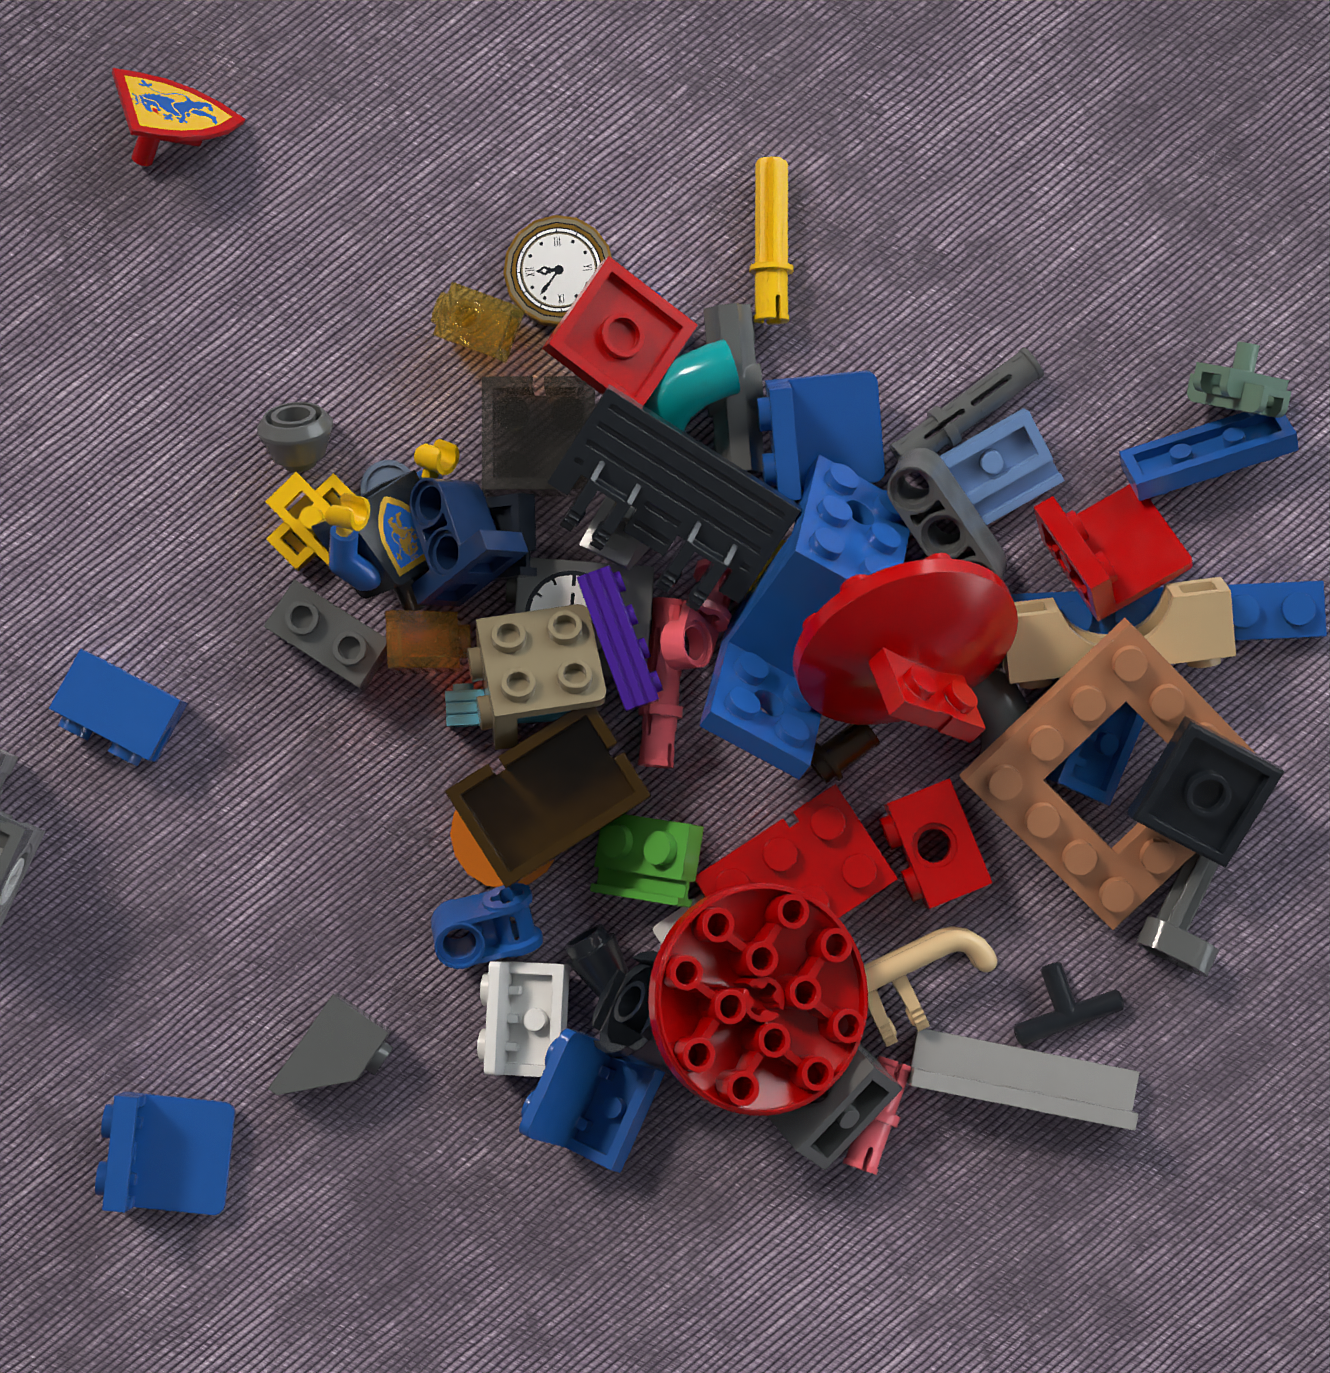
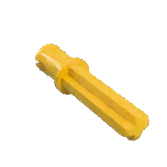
(771, 241)

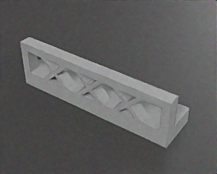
(1024, 1078)

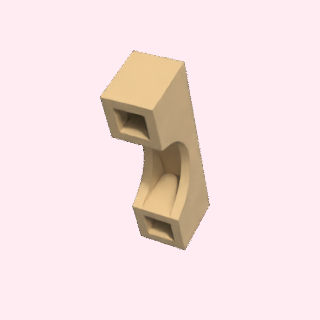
(1186, 625)

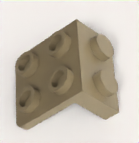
(534, 667)

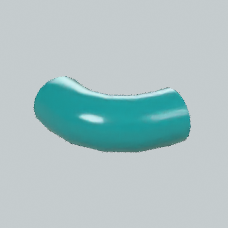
(694, 383)

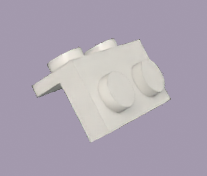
(523, 1015)

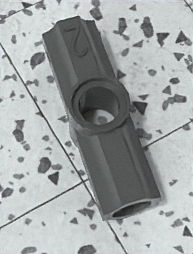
(736, 416)

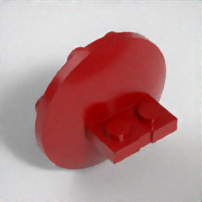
(908, 645)
(758, 999)

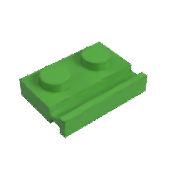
(648, 859)

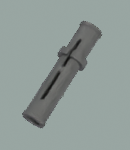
(1017, 371)

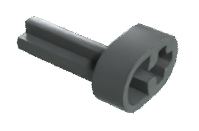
(1168, 933)

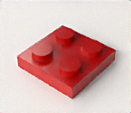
(619, 333)

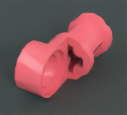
(700, 626)

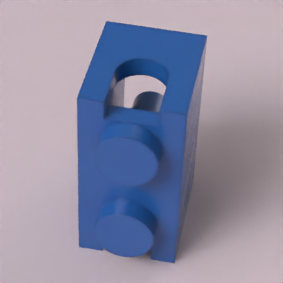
(117, 707)

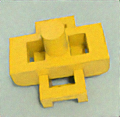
(302, 516)

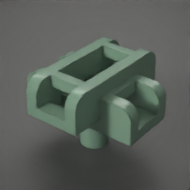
(1239, 386)

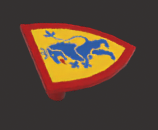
(169, 112)

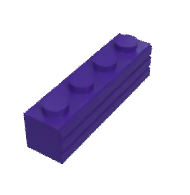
(617, 637)

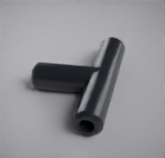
(1066, 1011)

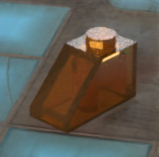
(426, 641)

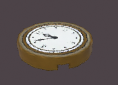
(552, 265)

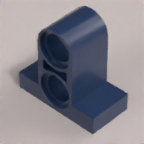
(458, 541)

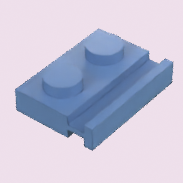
(1003, 466)

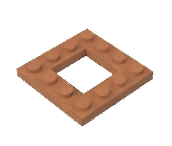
(1014, 768)

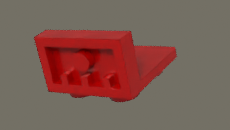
(1112, 549)

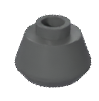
(296, 434)

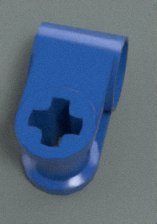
(489, 926)

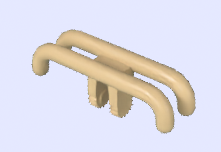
(912, 956)

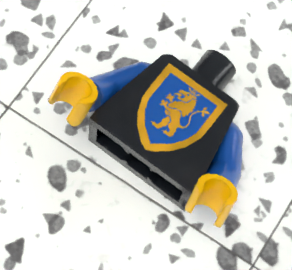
(374, 536)

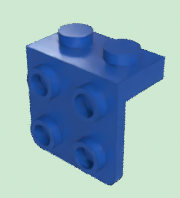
(821, 416)
(589, 1101)
(166, 1153)

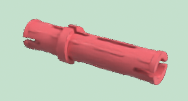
(661, 717)

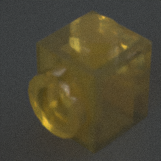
(476, 321)

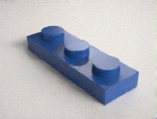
(1206, 452)

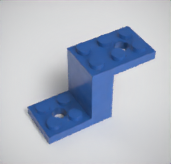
(840, 533)

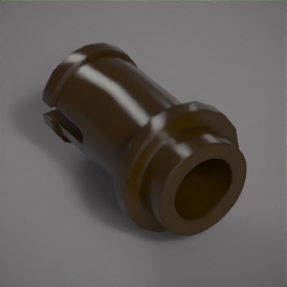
(842, 751)

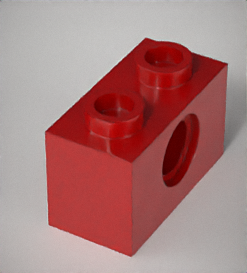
(962, 865)

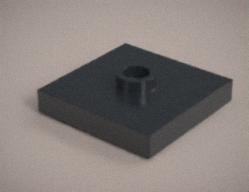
(1205, 792)

